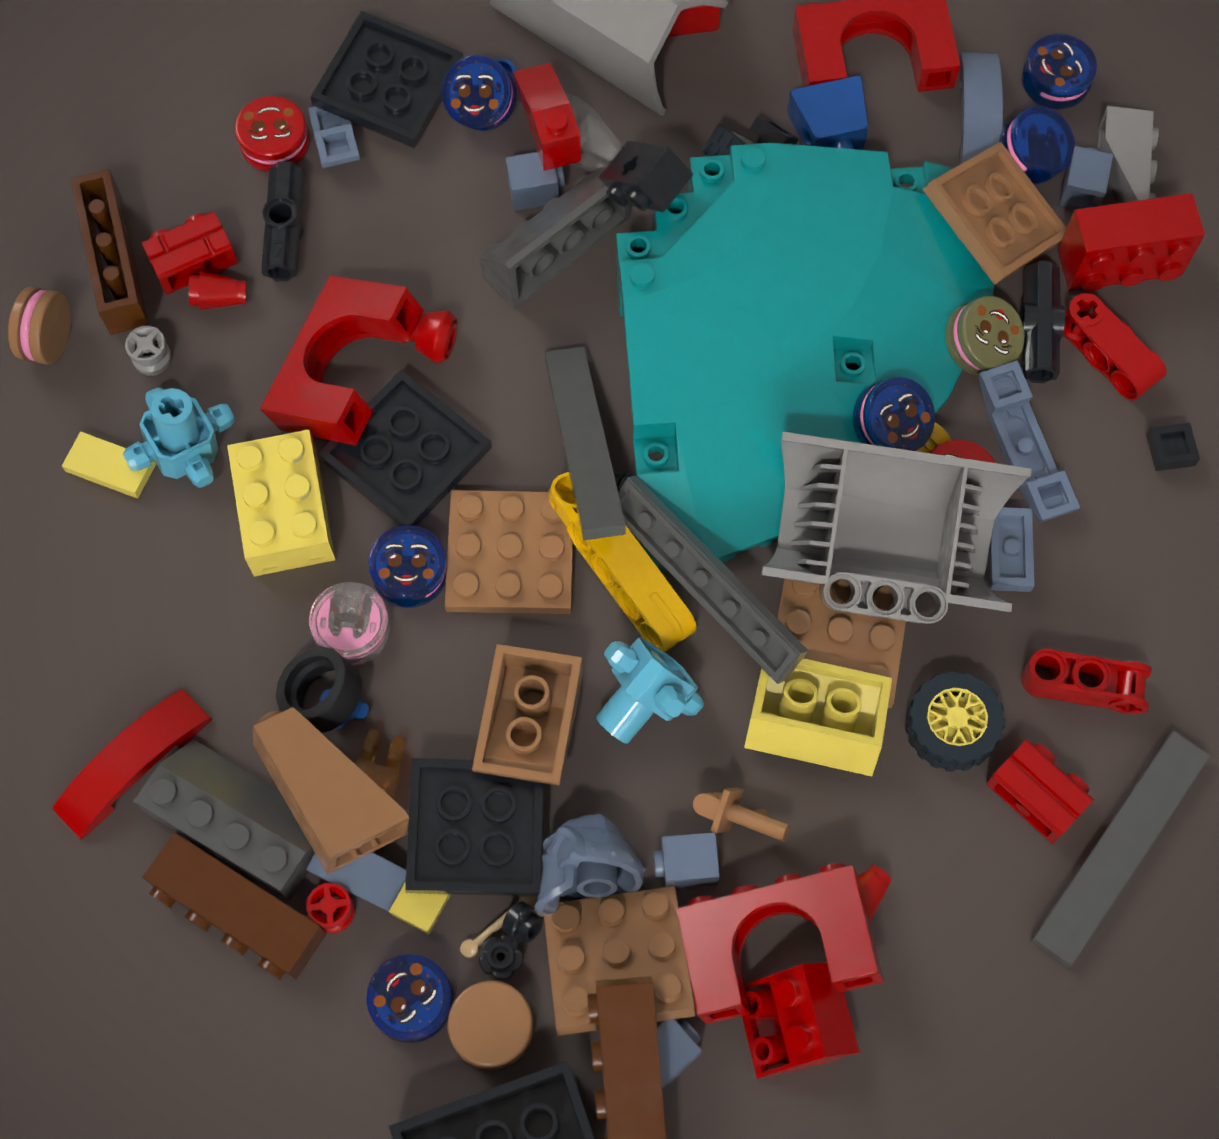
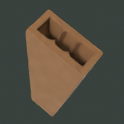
(327, 793)

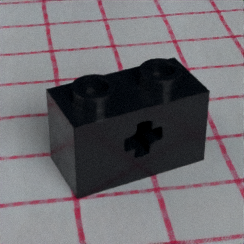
(645, 176)

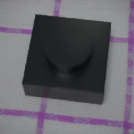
(771, 132)
(1172, 446)

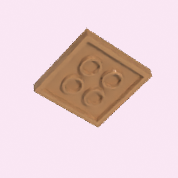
(996, 212)
(507, 554)
(842, 637)
(616, 940)

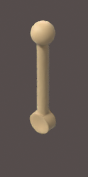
(470, 948)

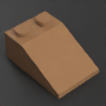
(528, 714)

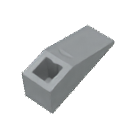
(1131, 140)

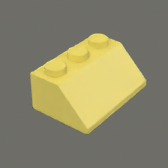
(821, 716)

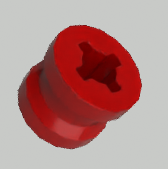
(328, 899)

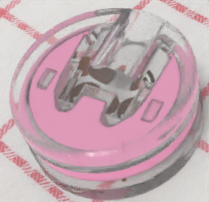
(350, 621)

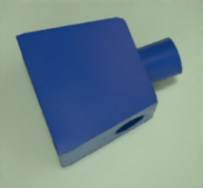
(830, 114)

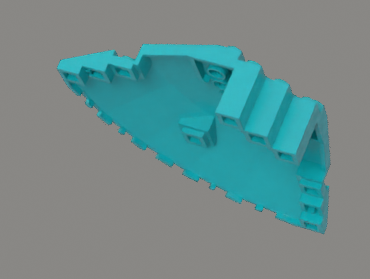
(757, 303)

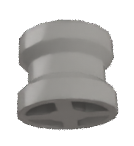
(146, 340)

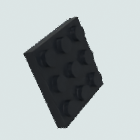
(385, 79)
(408, 451)
(472, 831)

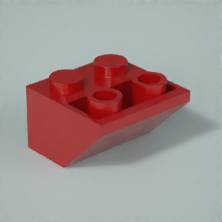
(797, 1021)

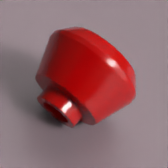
(436, 335)

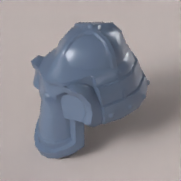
(587, 861)

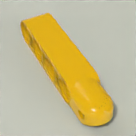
(627, 575)

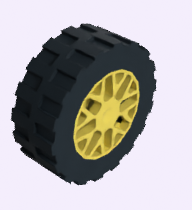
(955, 721)

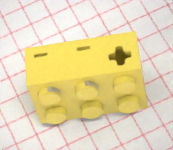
(281, 503)

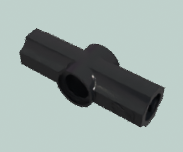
(283, 239)
(1042, 322)

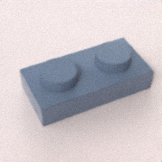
(1012, 551)

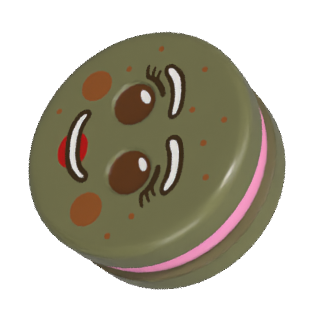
(984, 334)

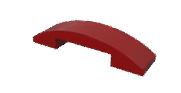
(127, 759)

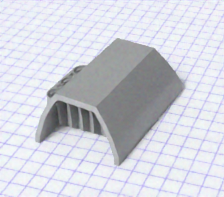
(607, 36)
(889, 523)

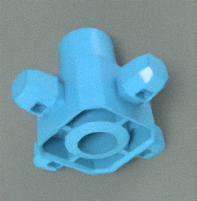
(179, 436)
(649, 685)

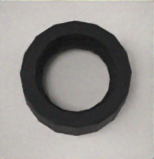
(304, 670)

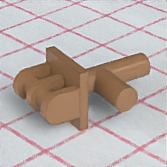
(725, 810)

